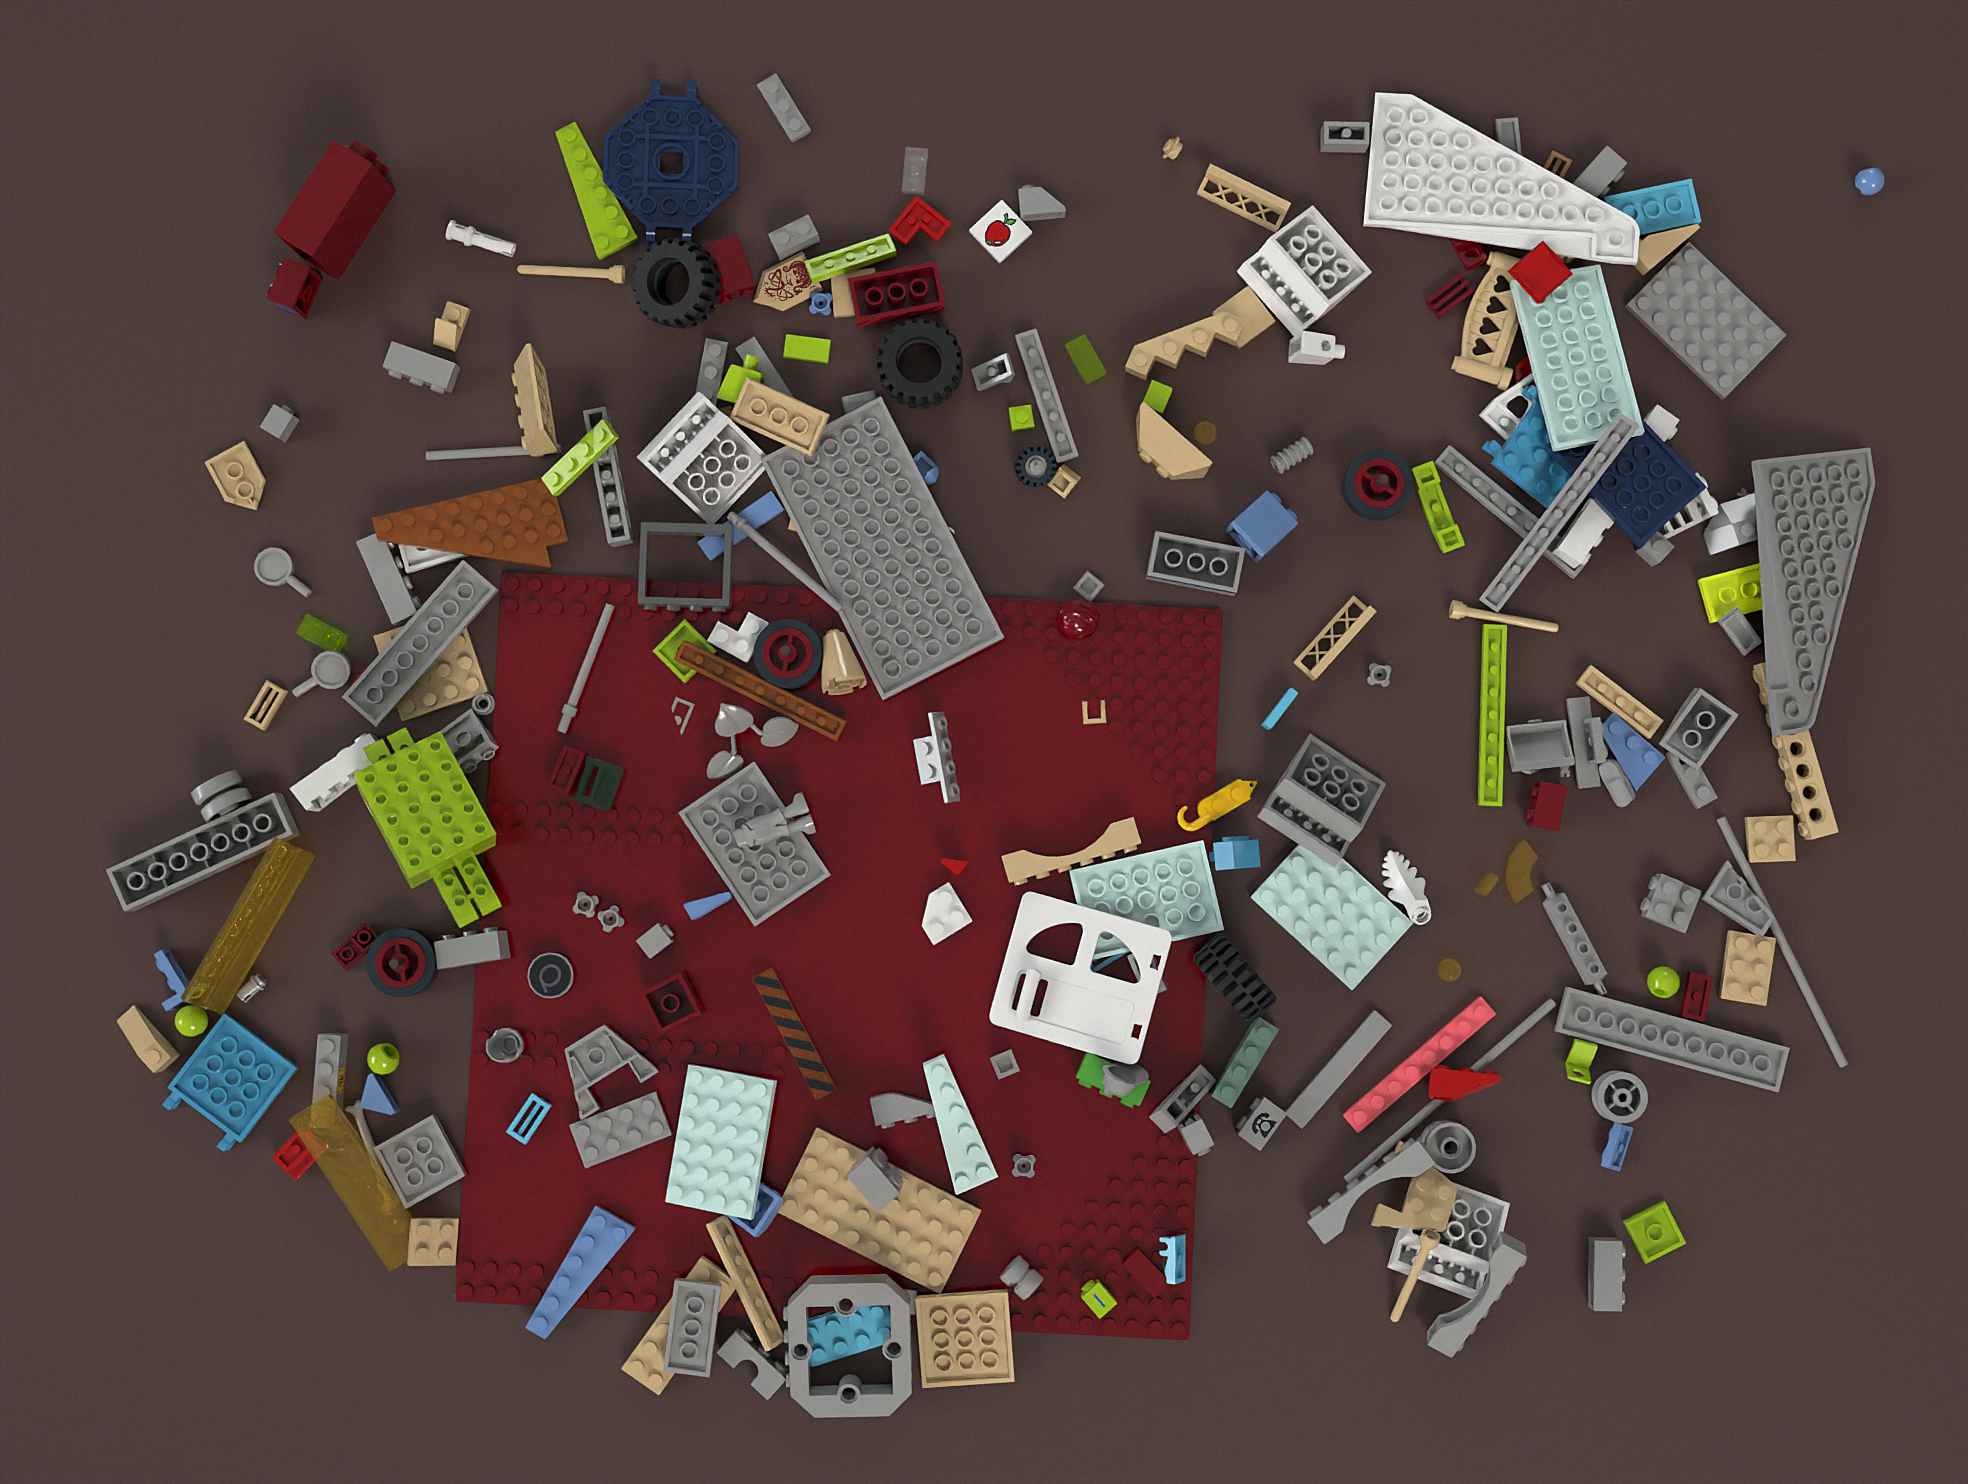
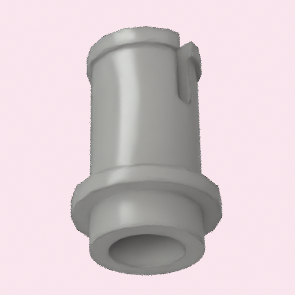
(252, 987)

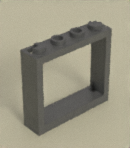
(686, 529)

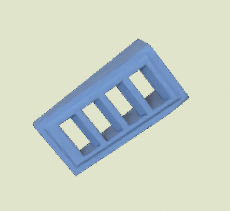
(703, 906)

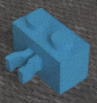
(1235, 853)

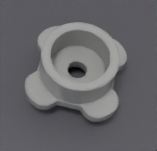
(1385, 673)
(579, 905)
(604, 917)
(1028, 1170)

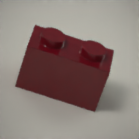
(1546, 805)

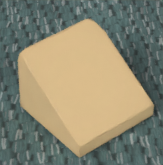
(1064, 481)

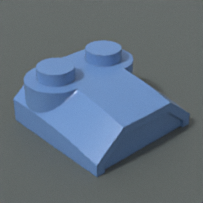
(767, 1207)

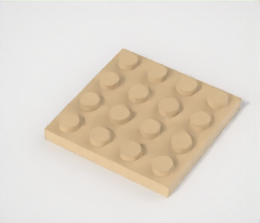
(449, 681)
(964, 1338)

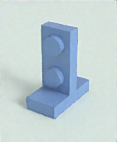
(176, 978)

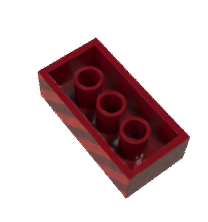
(896, 294)

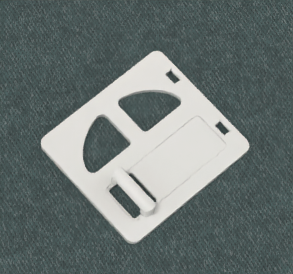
(1080, 1005)

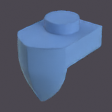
(927, 468)

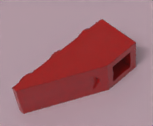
(1454, 1085)

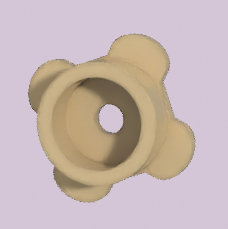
(1172, 148)

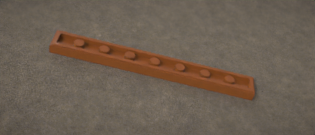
(760, 690)

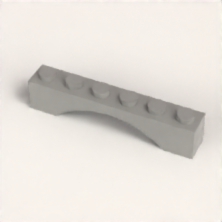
(1408, 1162)
(1452, 1328)

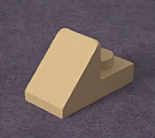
(450, 326)

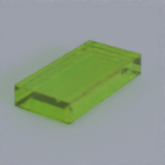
(1085, 359)

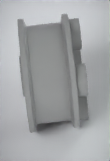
(1606, 1093)

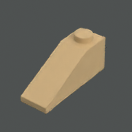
(1659, 245)
(147, 1040)

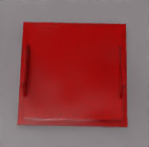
(1540, 272)

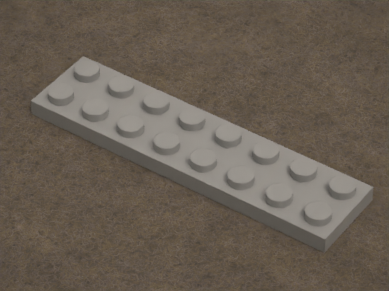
(420, 643)

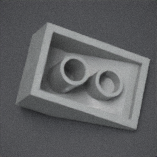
(1697, 728)

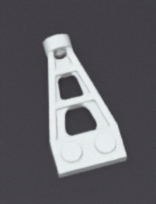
(1499, 416)

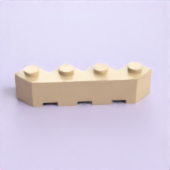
(1193, 337)

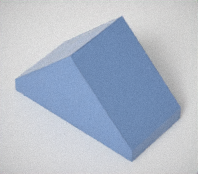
(377, 1096)

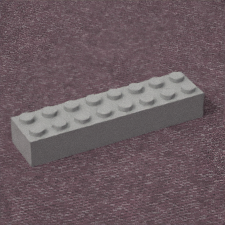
(202, 852)

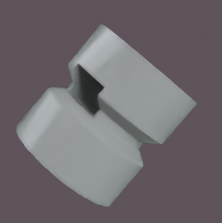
(1021, 1277)

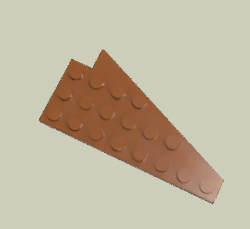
(494, 524)

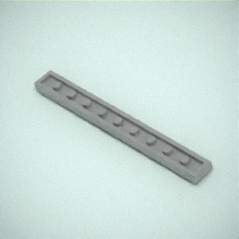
(1559, 512)

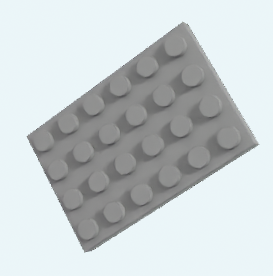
(1705, 320)
(760, 875)

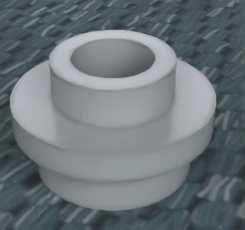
(476, 704)

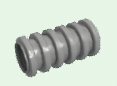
(1291, 455)

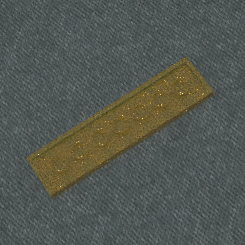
(356, 1178)

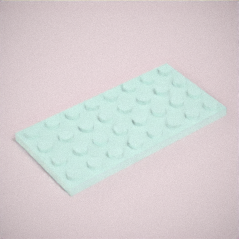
(1576, 359)

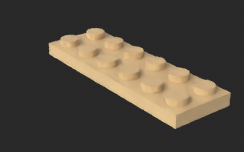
(648, 1357)

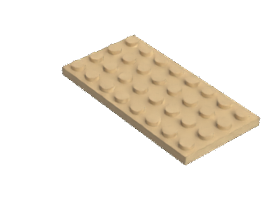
(912, 1235)

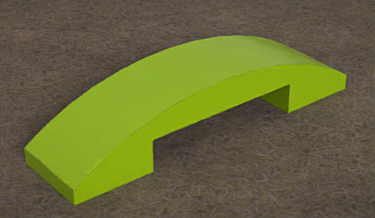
(1436, 508)

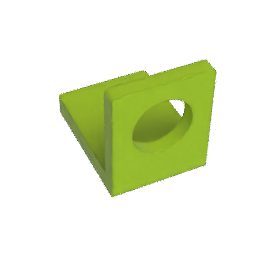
(1580, 1060)

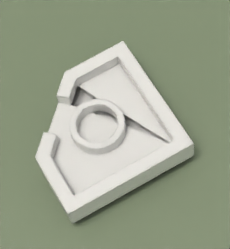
(944, 914)

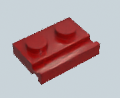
(294, 1157)

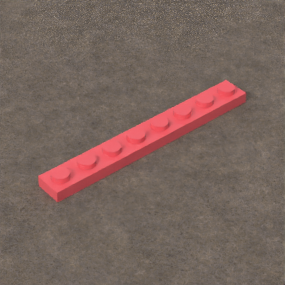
(1418, 1064)

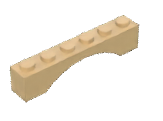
(1116, 837)

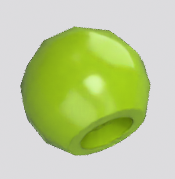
(1663, 981)
(191, 1020)
(383, 1058)

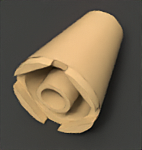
(839, 665)

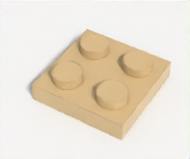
(1770, 839)
(432, 1241)

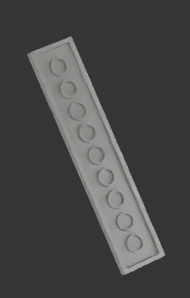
(1671, 1039)

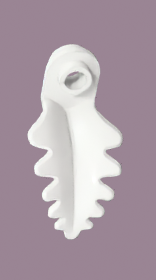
(1406, 887)

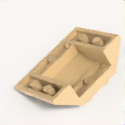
(1168, 448)

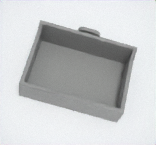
(1538, 745)

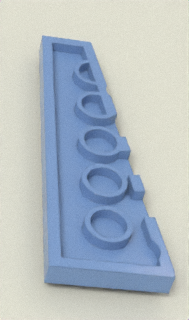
(590, 1253)

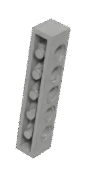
(610, 486)

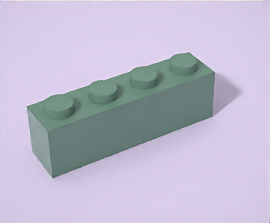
(1243, 1062)

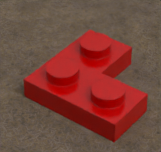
(919, 216)

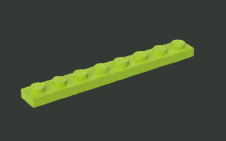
(1492, 715)

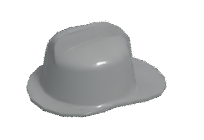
(1122, 1078)

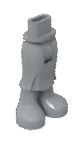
(774, 825)

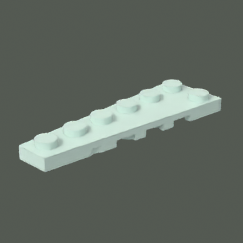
(962, 1143)

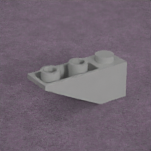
(897, 1106)

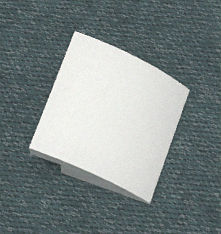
(1304, 271)
(704, 458)
(1462, 1252)

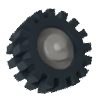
(1035, 466)

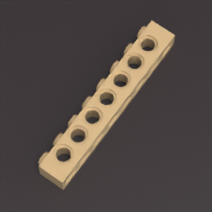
(1812, 778)

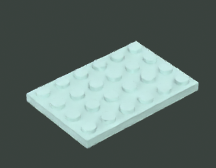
(1154, 888)
(1332, 913)
(721, 1141)

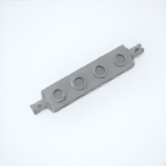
(1574, 938)

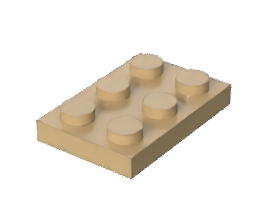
(1747, 968)

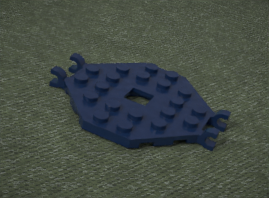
(671, 126)

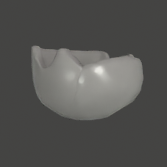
(505, 1045)

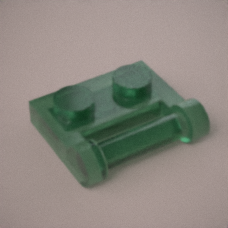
(605, 785)

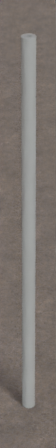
(1783, 944)
(1434, 1104)

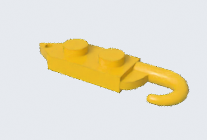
(1218, 804)

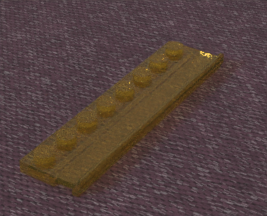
(248, 926)

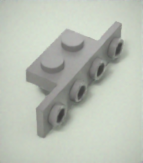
(1586, 742)
(935, 758)

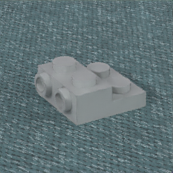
(469, 741)
(1670, 902)

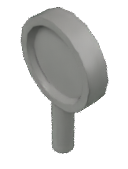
(276, 568)
(329, 670)

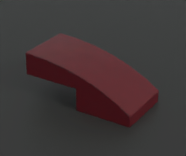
(1469, 253)

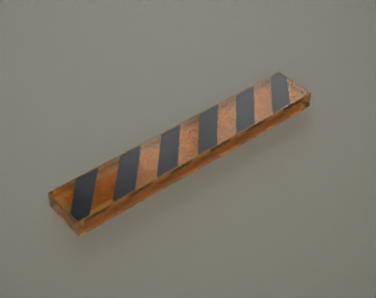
(794, 1033)

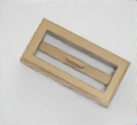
(272, 711)

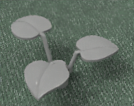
(736, 720)

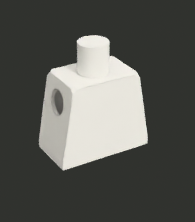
(1314, 348)

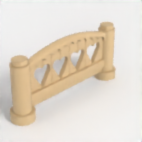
(1490, 366)

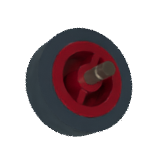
(1377, 485)
(788, 653)
(402, 962)

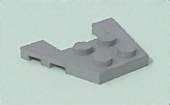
(596, 1058)

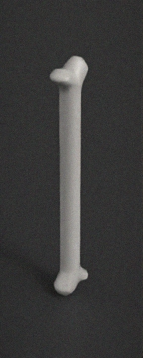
(357, 1112)

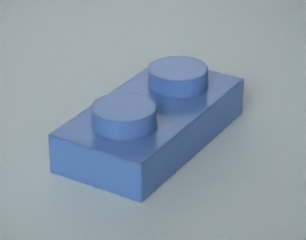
(1617, 1146)

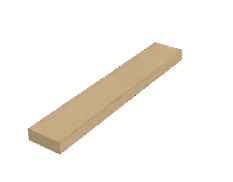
(745, 1282)

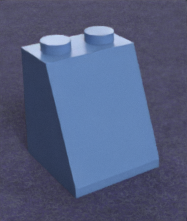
(1262, 525)

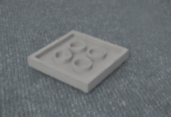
(420, 1161)

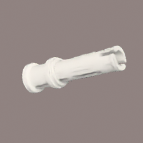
(472, 237)

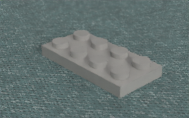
(620, 1129)
(692, 1327)

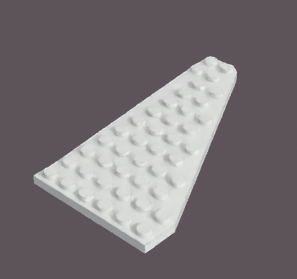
(1459, 184)

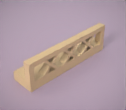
(1247, 190)
(1343, 639)

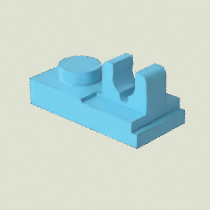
(1176, 1258)

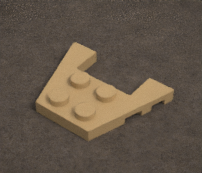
(1425, 1205)

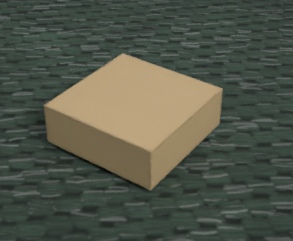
(1092, 721)

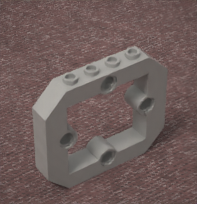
(866, 1399)

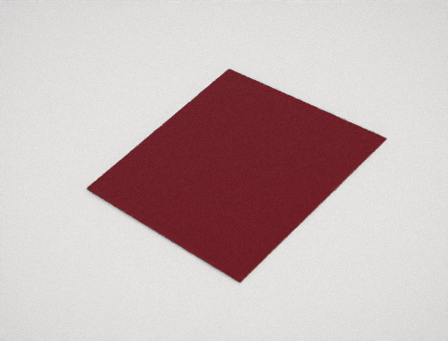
(844, 950)

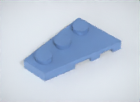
(1630, 750)

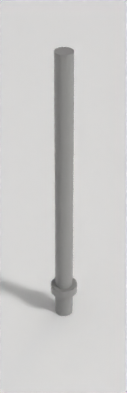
(741, 524)

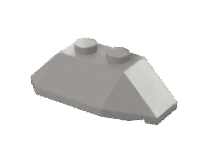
(1732, 526)

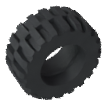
(651, 280)
(920, 334)
(1234, 978)

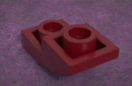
(355, 946)

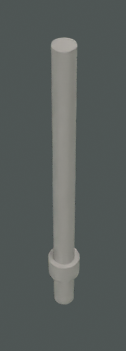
(480, 452)
(570, 709)

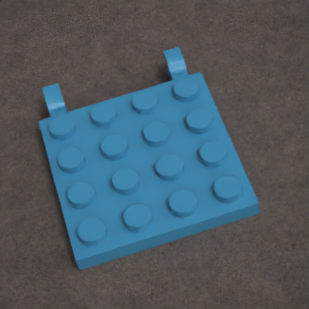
(1526, 459)
(231, 1079)

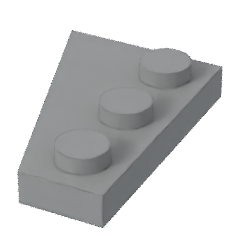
(1737, 901)

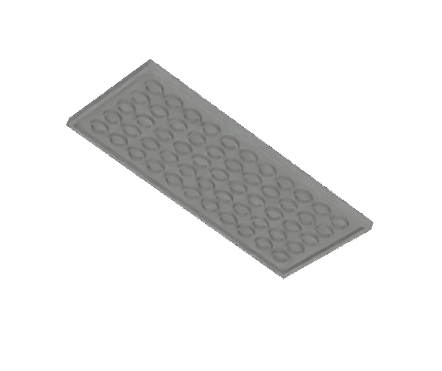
(883, 549)

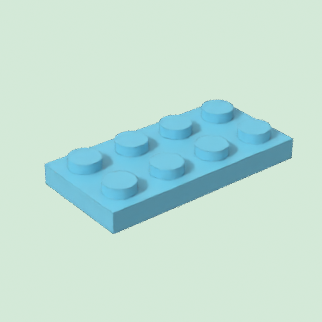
(1659, 207)
(844, 1336)

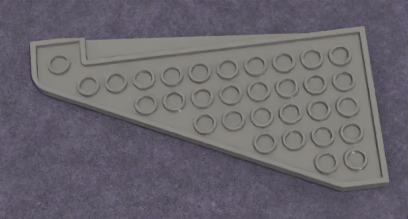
(1808, 543)

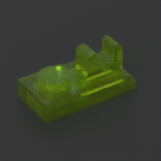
(321, 633)

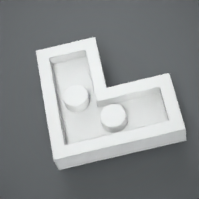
(738, 643)

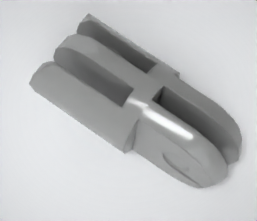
(1616, 782)

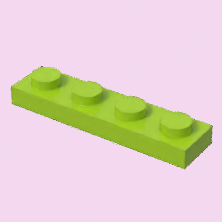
(850, 258)
(580, 457)

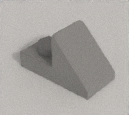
(993, 372)

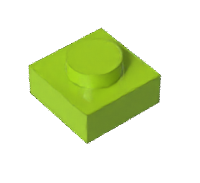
(1021, 417)

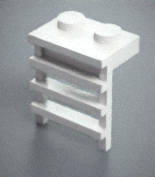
(1698, 510)

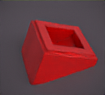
(955, 866)

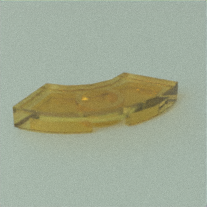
(1519, 870)

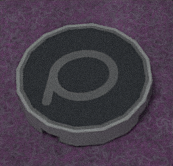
(550, 975)

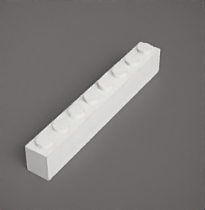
(1592, 520)

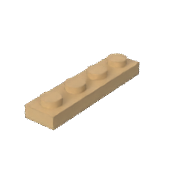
(1619, 702)

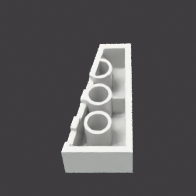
(333, 776)

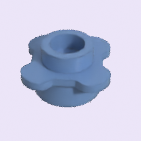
(816, 298)

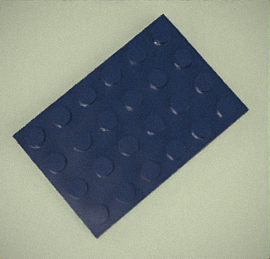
(1640, 486)

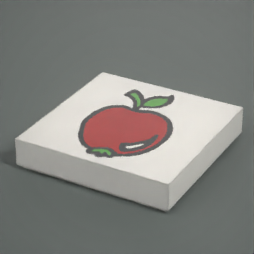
(1000, 231)

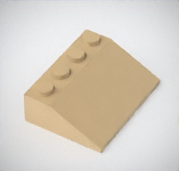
(534, 403)

